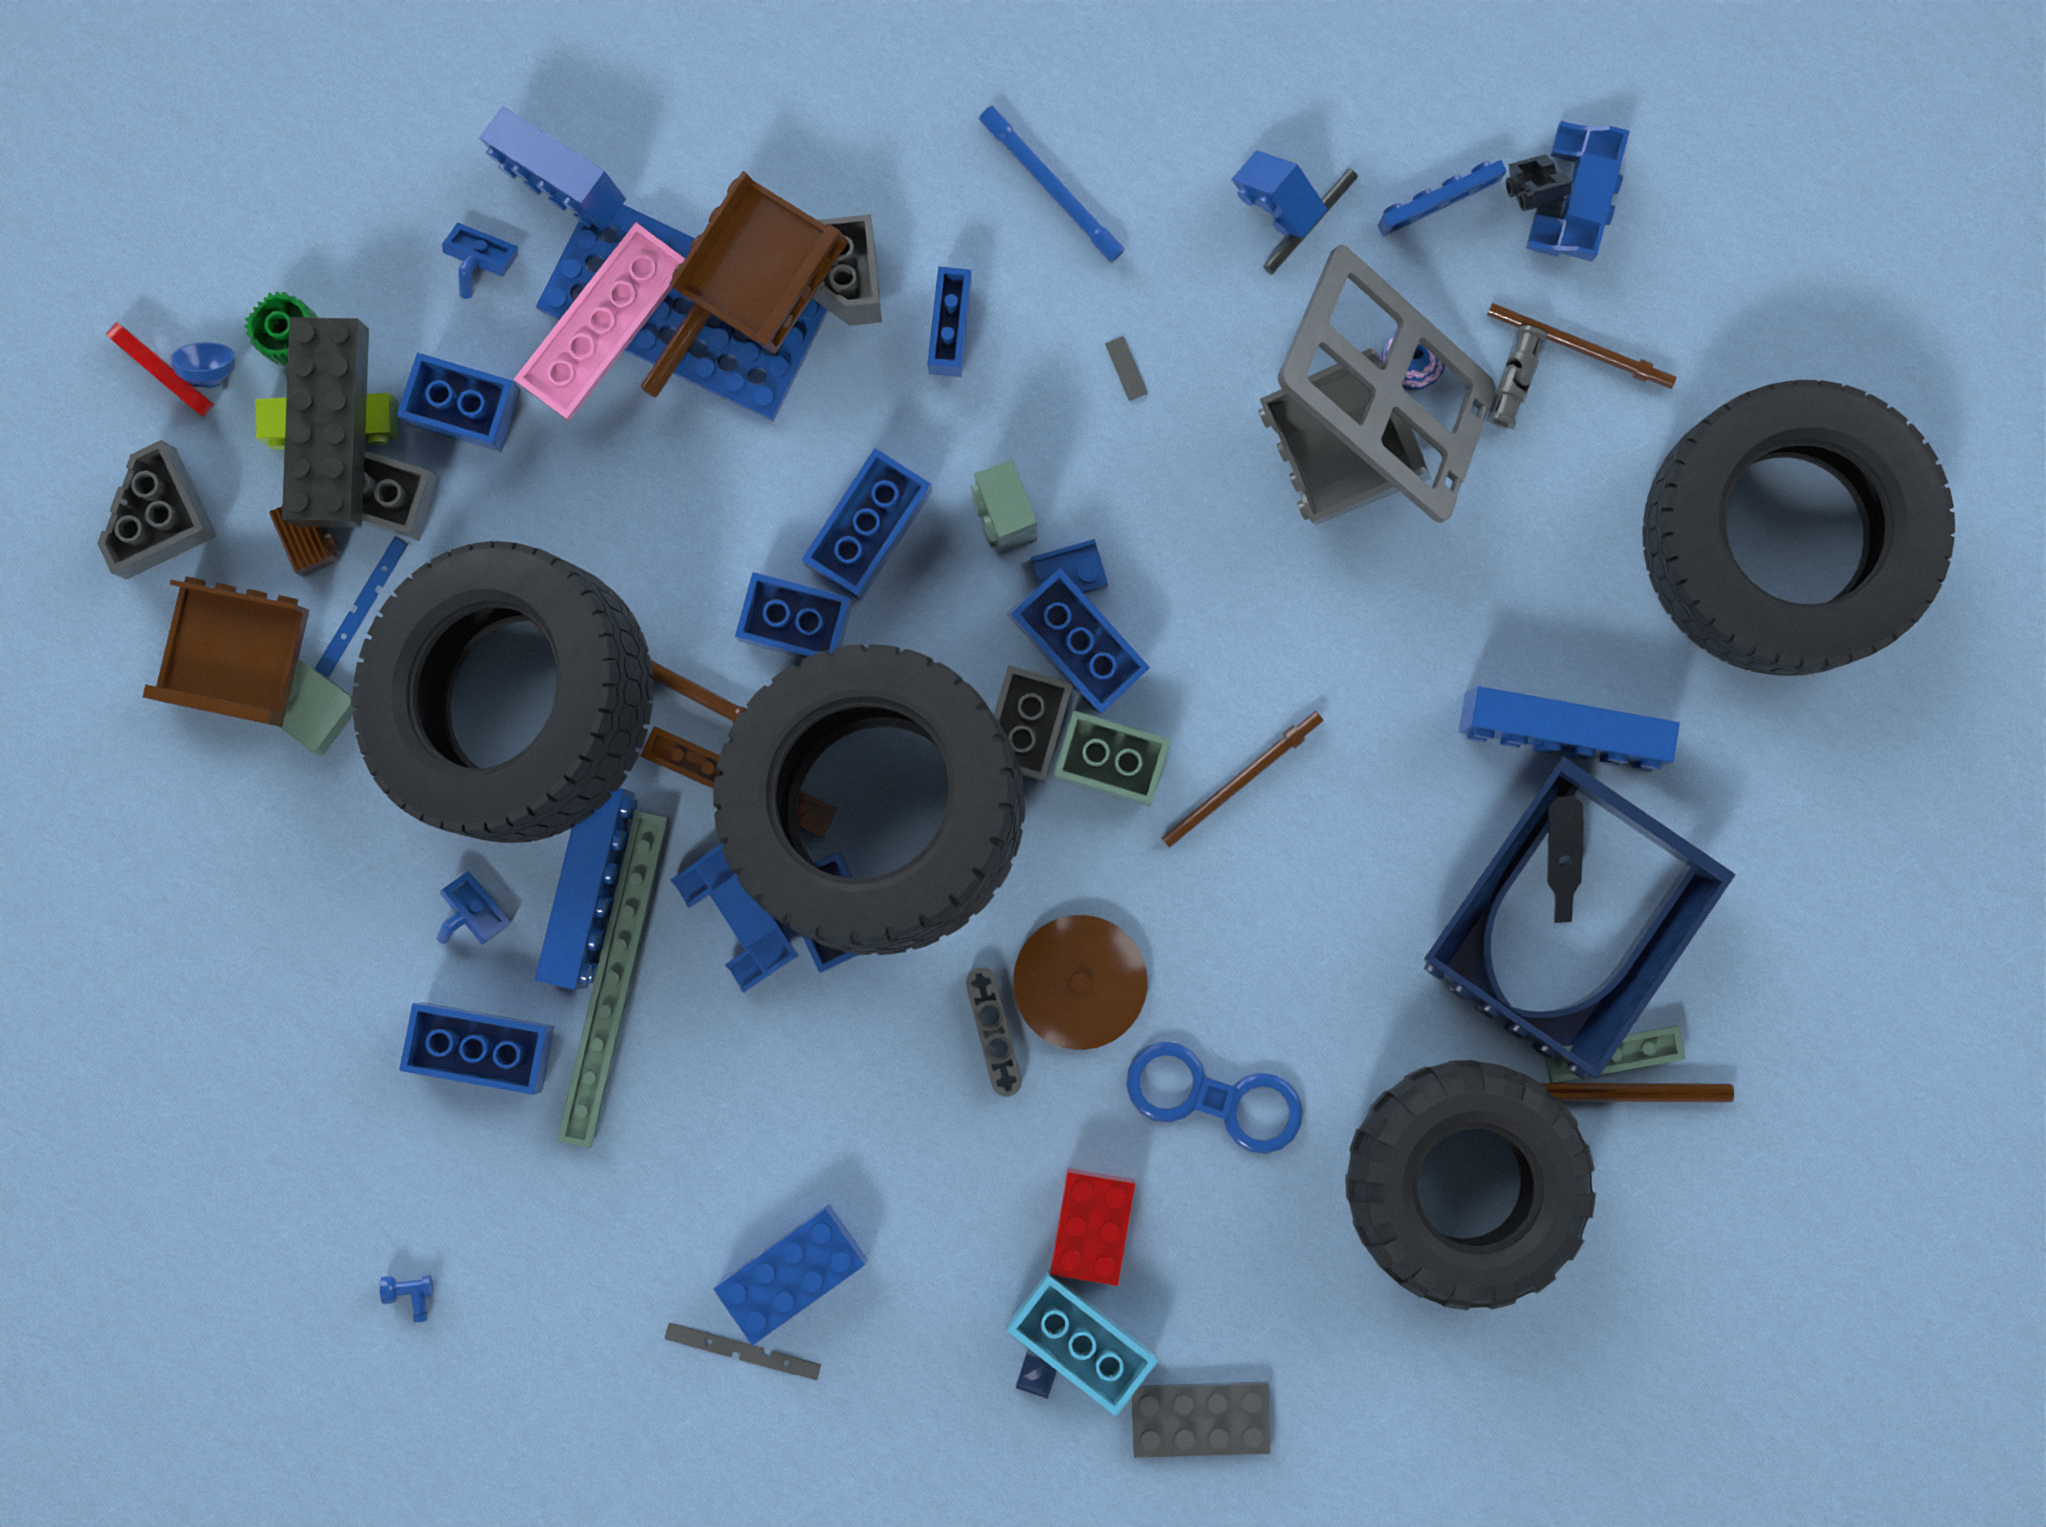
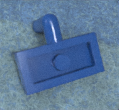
(480, 251)
(472, 908)

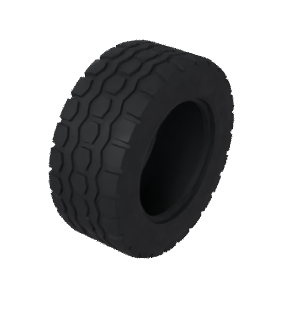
(785, 735)

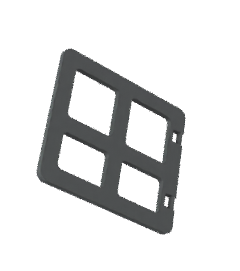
(1386, 385)

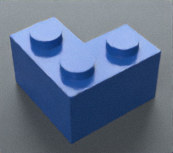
(1281, 191)

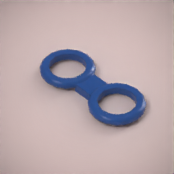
(1214, 1097)

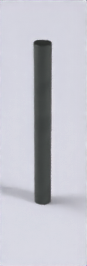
(1292, 241)

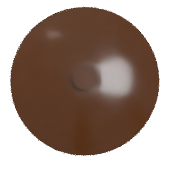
(1080, 982)

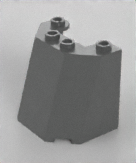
(1323, 466)

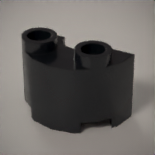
(1537, 183)

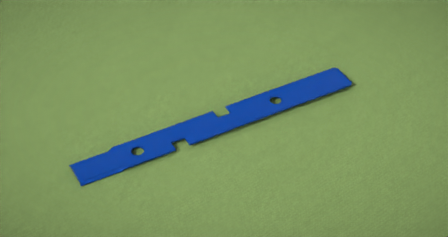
(363, 602)

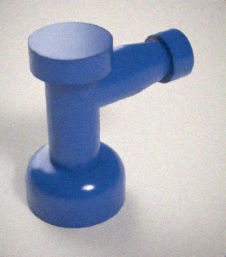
(418, 1289)

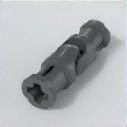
(1517, 377)

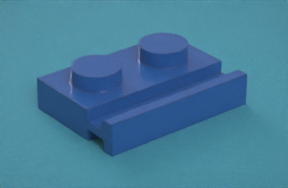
(1078, 562)

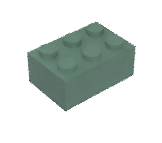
(1006, 508)
(1111, 758)

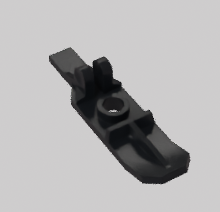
(1564, 839)

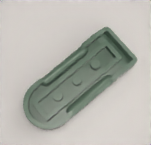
(316, 709)

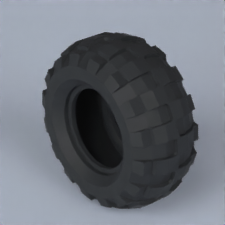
(1551, 1201)

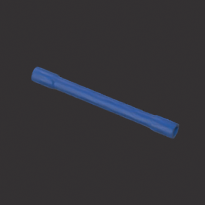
(1004, 133)

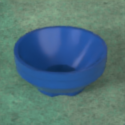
(203, 363)

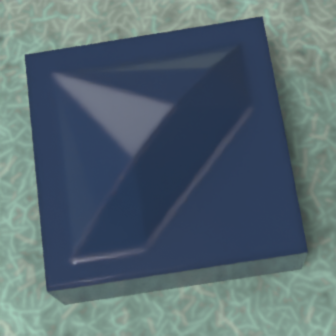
(1036, 1376)

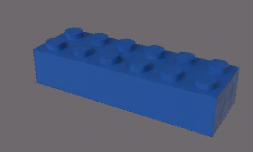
(1568, 727)
(584, 894)

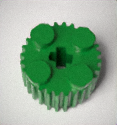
(270, 320)

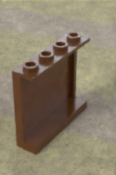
(758, 262)
(230, 652)

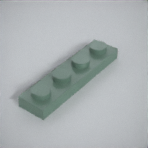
(1635, 1051)

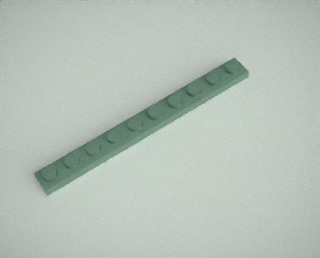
(613, 979)

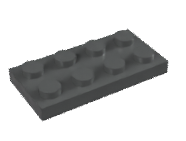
(1200, 1419)

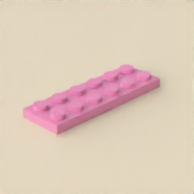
(600, 322)

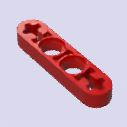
(159, 369)

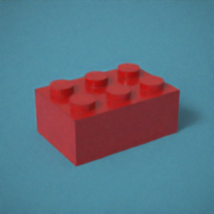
(1092, 1226)

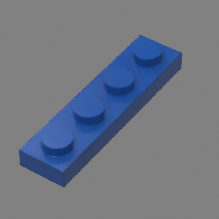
(1429, 202)

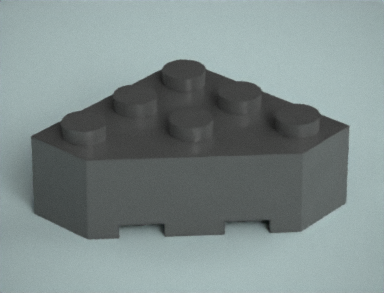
(852, 282)
(153, 513)

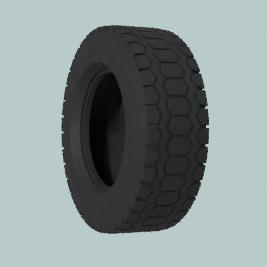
(1882, 468)
(412, 676)

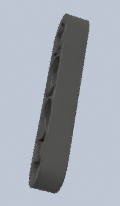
(990, 1032)

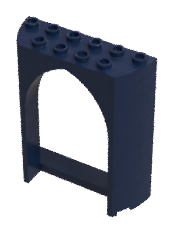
(1607, 1014)

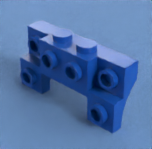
(1594, 180)
(758, 932)

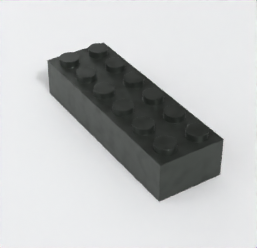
(325, 422)

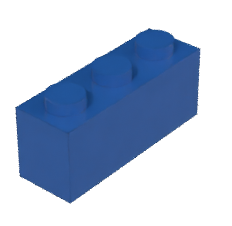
(949, 321)

